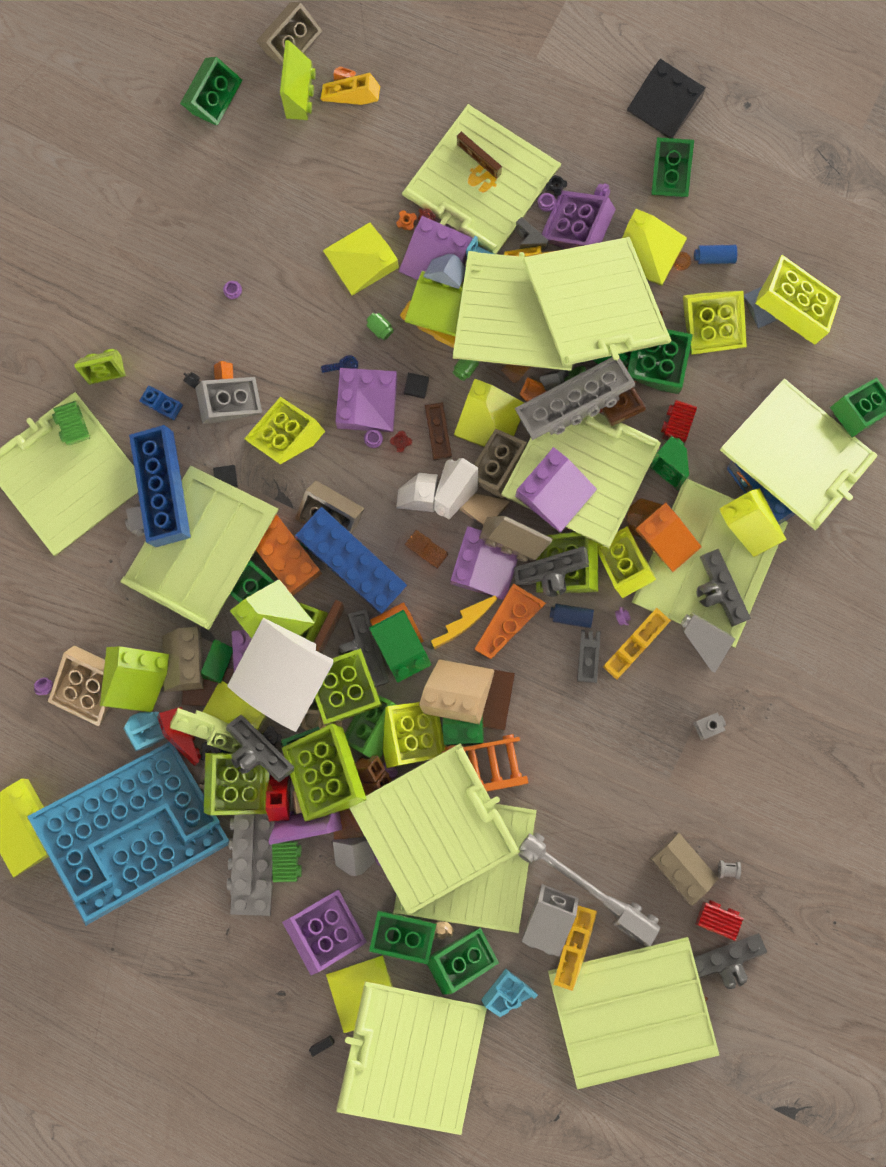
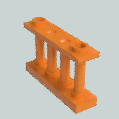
(496, 781)

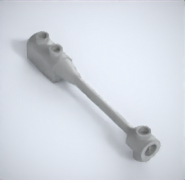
(628, 917)

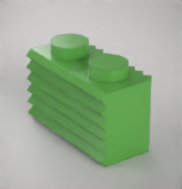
(71, 423)
(285, 861)

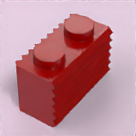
(679, 421)
(719, 921)

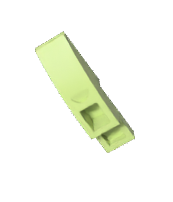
(205, 727)

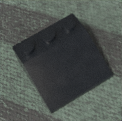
(666, 99)

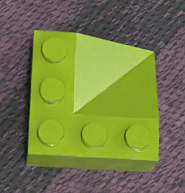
(347, 689)

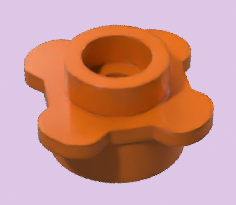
(406, 225)

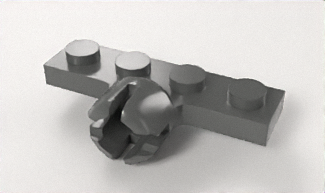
(552, 570)
(721, 589)
(364, 639)
(256, 751)
(729, 960)

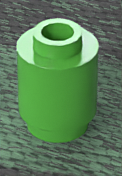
(379, 326)
(465, 368)

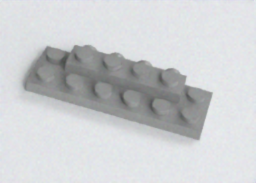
(575, 399)
(250, 865)

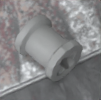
(729, 869)

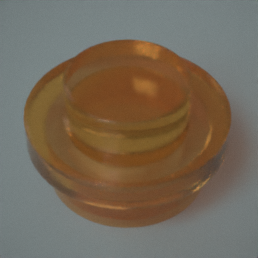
(682, 261)

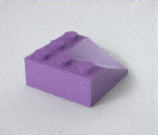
(366, 399)

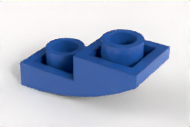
(161, 403)

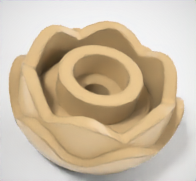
(442, 930)

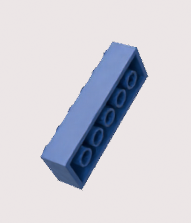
(159, 486)
(350, 560)

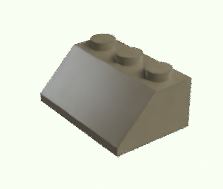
(293, 25)
(498, 461)
(338, 506)
(514, 538)
(185, 659)
(684, 869)

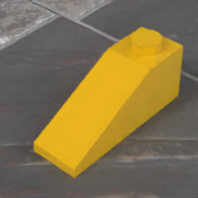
(352, 90)

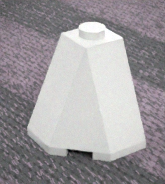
(455, 487)
(418, 493)

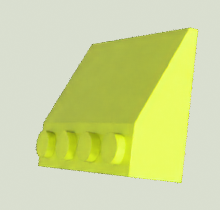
(798, 300)
(18, 840)

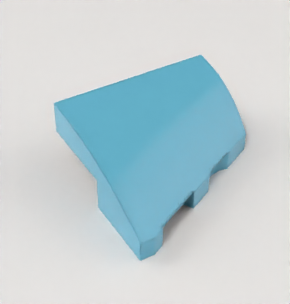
(507, 994)

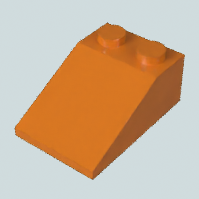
(668, 537)

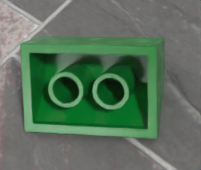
(211, 90)
(672, 462)

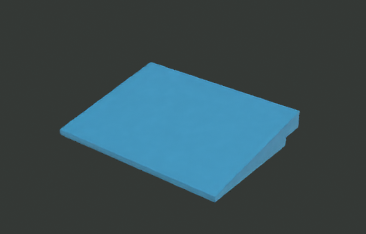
(128, 832)

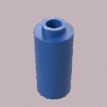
(716, 254)

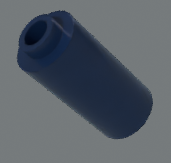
(572, 615)

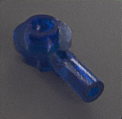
(346, 362)

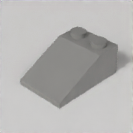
(227, 399)

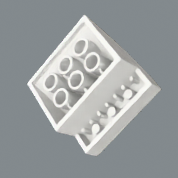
(280, 674)

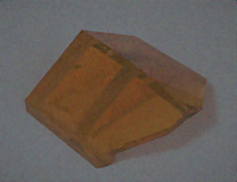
(639, 512)

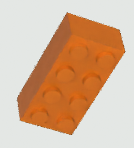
(287, 557)

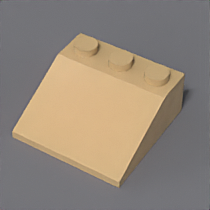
(80, 685)
(457, 691)

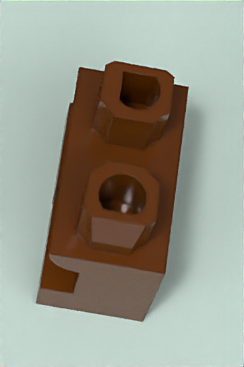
(372, 774)

